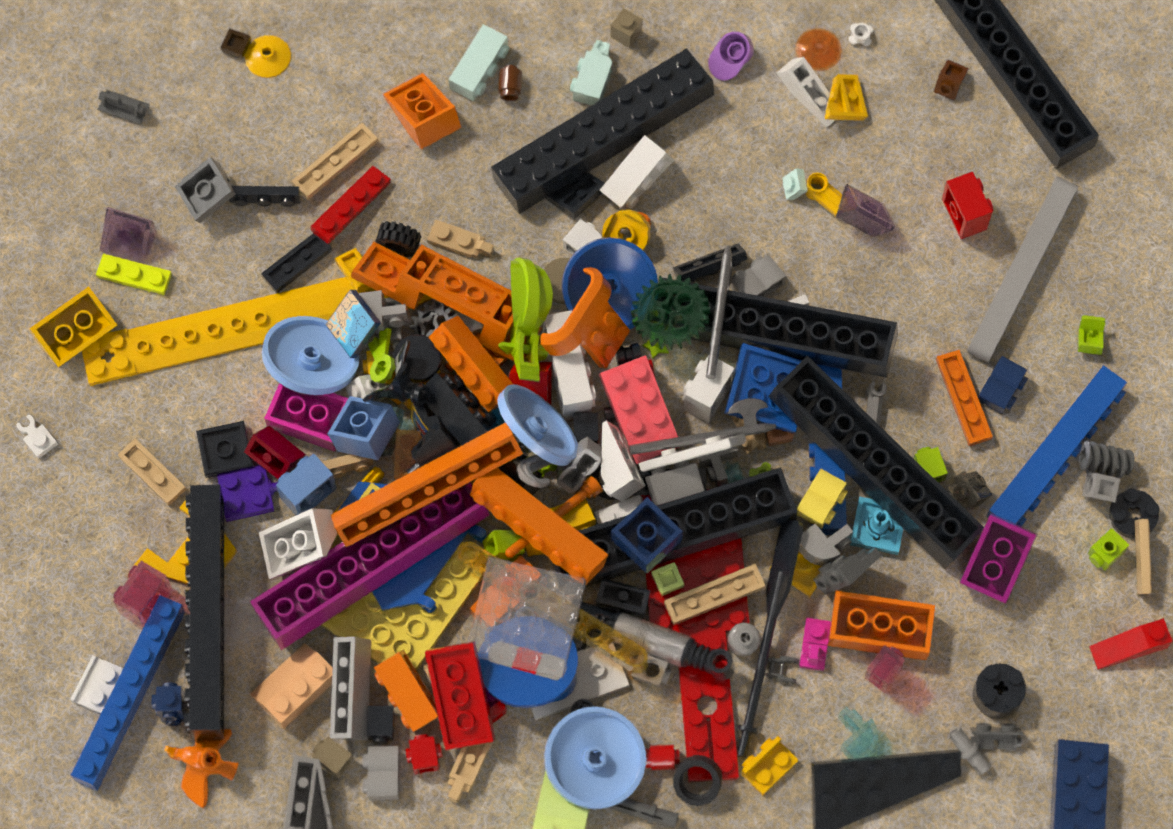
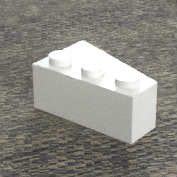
(636, 173)

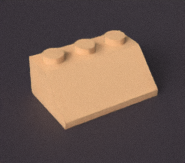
(294, 685)

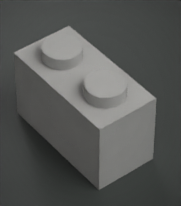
(674, 483)

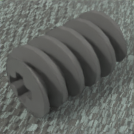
(1106, 458)

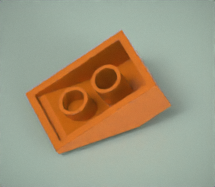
(423, 110)

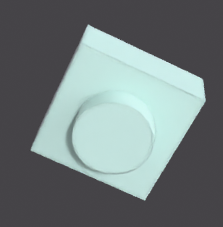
(794, 184)

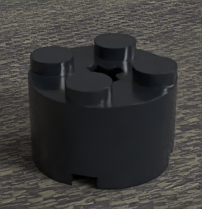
(1011, 684)

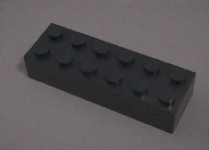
(468, 419)

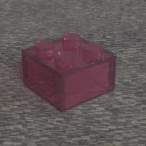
(141, 592)

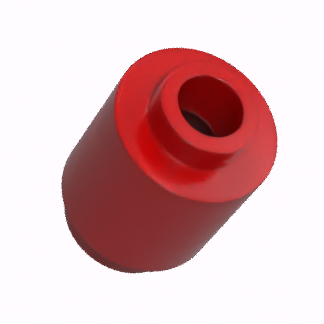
(662, 757)

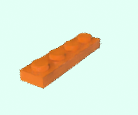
(964, 398)

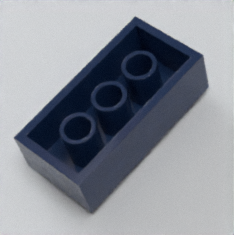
(1079, 785)

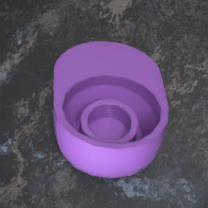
(730, 55)

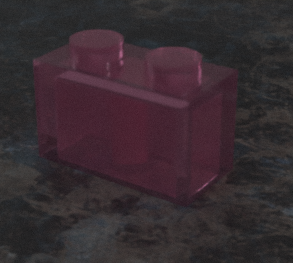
(885, 668)

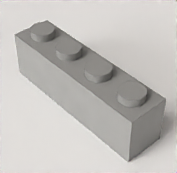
(350, 688)

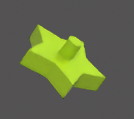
(655, 350)

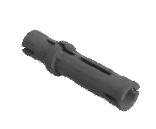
(648, 812)

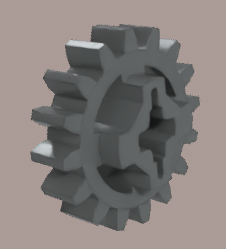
(431, 318)

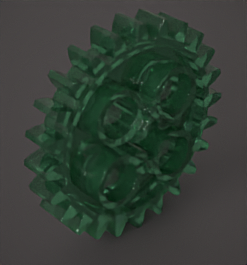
(692, 315)

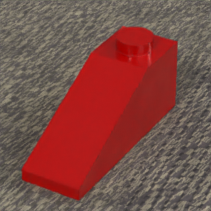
(1131, 644)

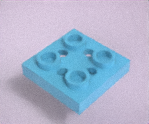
(879, 521)

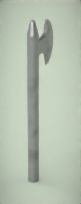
(723, 286)
(745, 407)

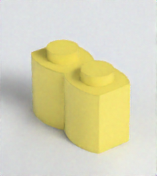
(822, 498)

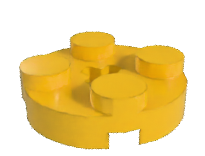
(628, 219)

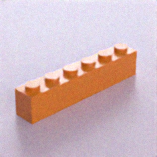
(538, 525)

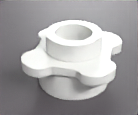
(859, 28)

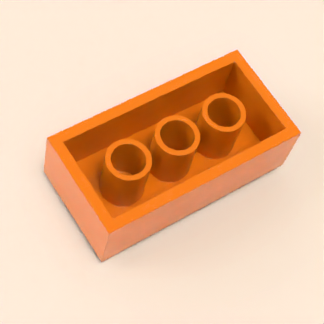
(873, 621)

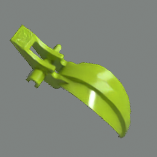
(530, 306)

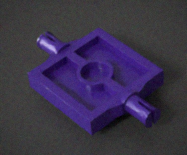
(247, 493)

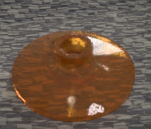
(819, 58)

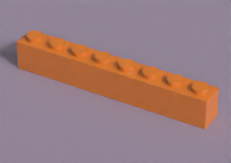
(426, 484)

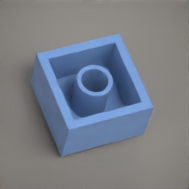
(363, 428)
(306, 485)

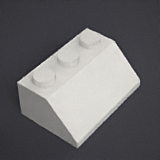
(297, 541)

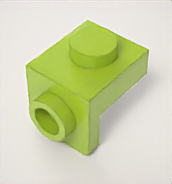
(1091, 335)

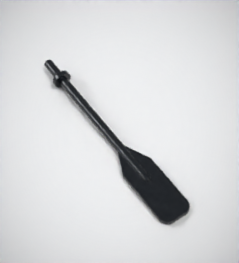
(776, 594)

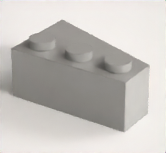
(307, 796)

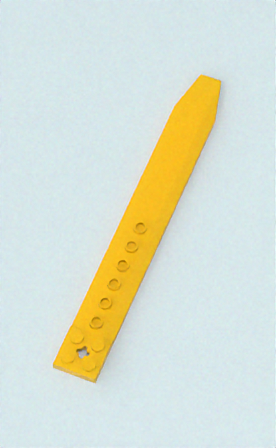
(208, 331)

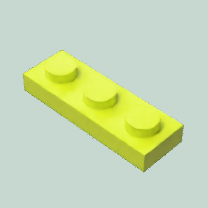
(133, 274)

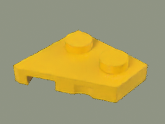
(846, 99)

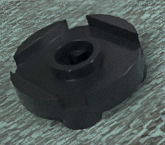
(1135, 500)

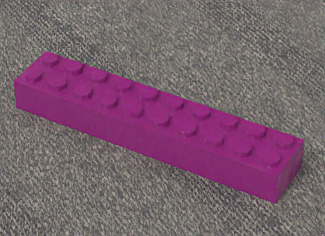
(354, 571)

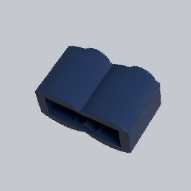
(1002, 385)

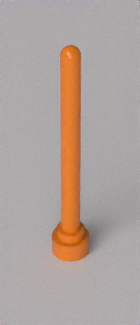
(589, 489)

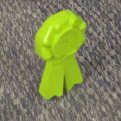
(383, 364)

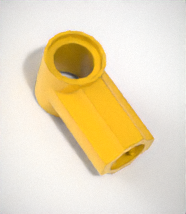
(827, 196)

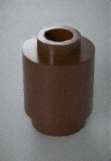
(510, 83)

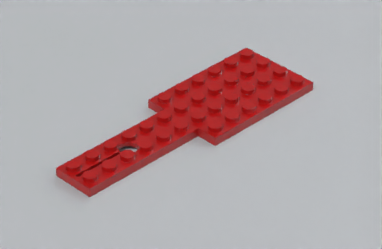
(711, 631)

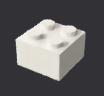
(705, 395)

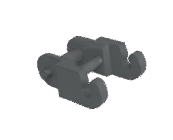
(780, 677)

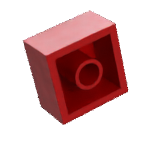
(967, 205)

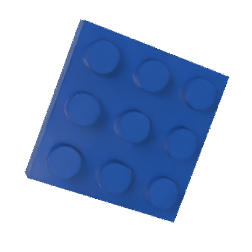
(756, 377)

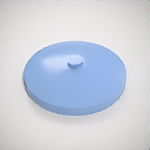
(307, 356)
(537, 425)
(595, 758)

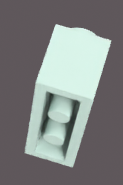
(479, 63)

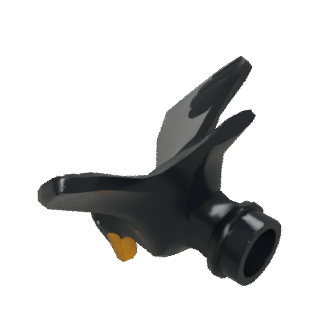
(402, 387)

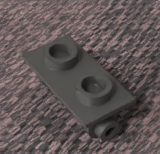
(122, 106)
(1005, 735)

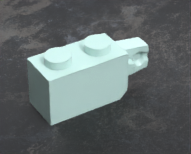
(593, 74)

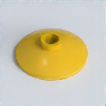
(269, 65)

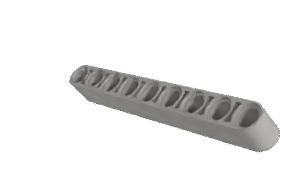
(1022, 269)

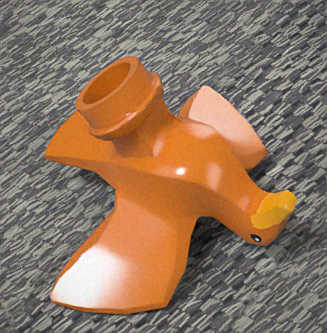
(201, 762)

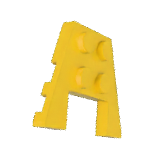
(175, 567)

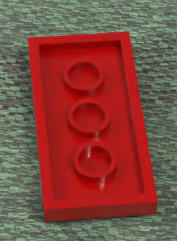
(460, 695)

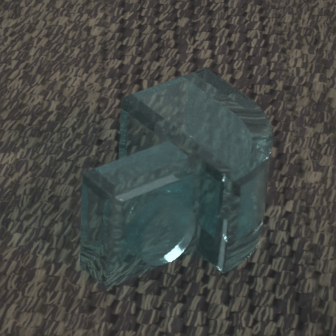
(864, 735)

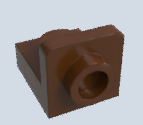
(950, 79)

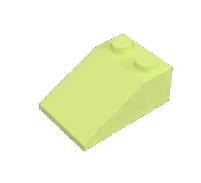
(556, 812)

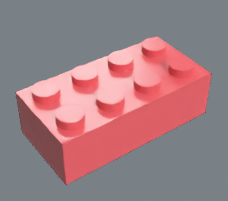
(638, 405)

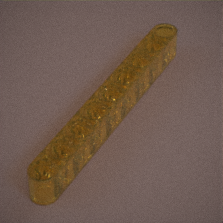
(582, 628)

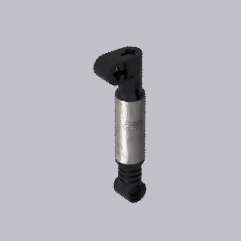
(661, 642)

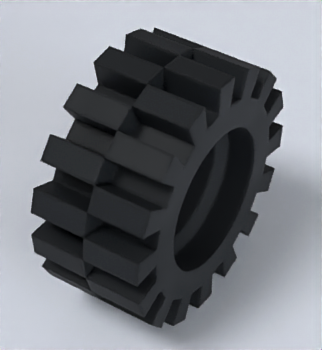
(398, 238)

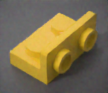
(768, 765)

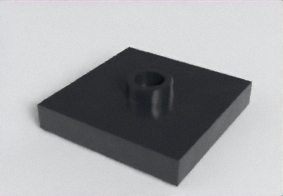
(224, 448)

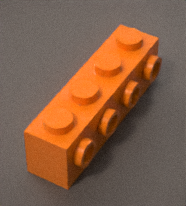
(470, 361)

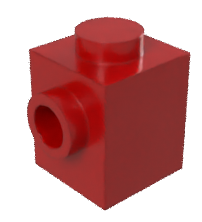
(423, 754)

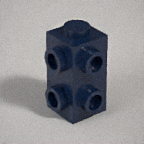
(170, 704)

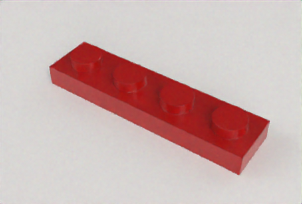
(350, 204)

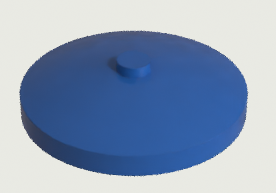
(621, 264)

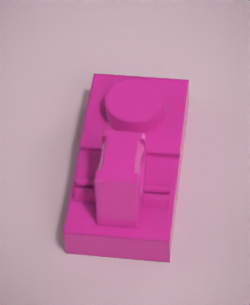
(814, 644)

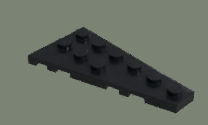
(863, 786)

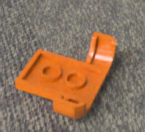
(591, 324)

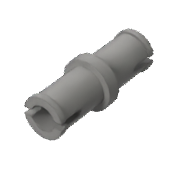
(969, 750)

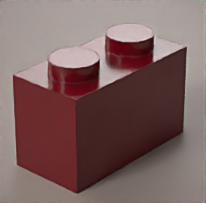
(273, 452)

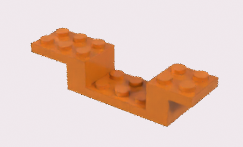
(444, 281)

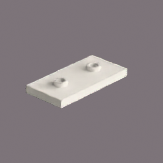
(712, 445)
(595, 678)

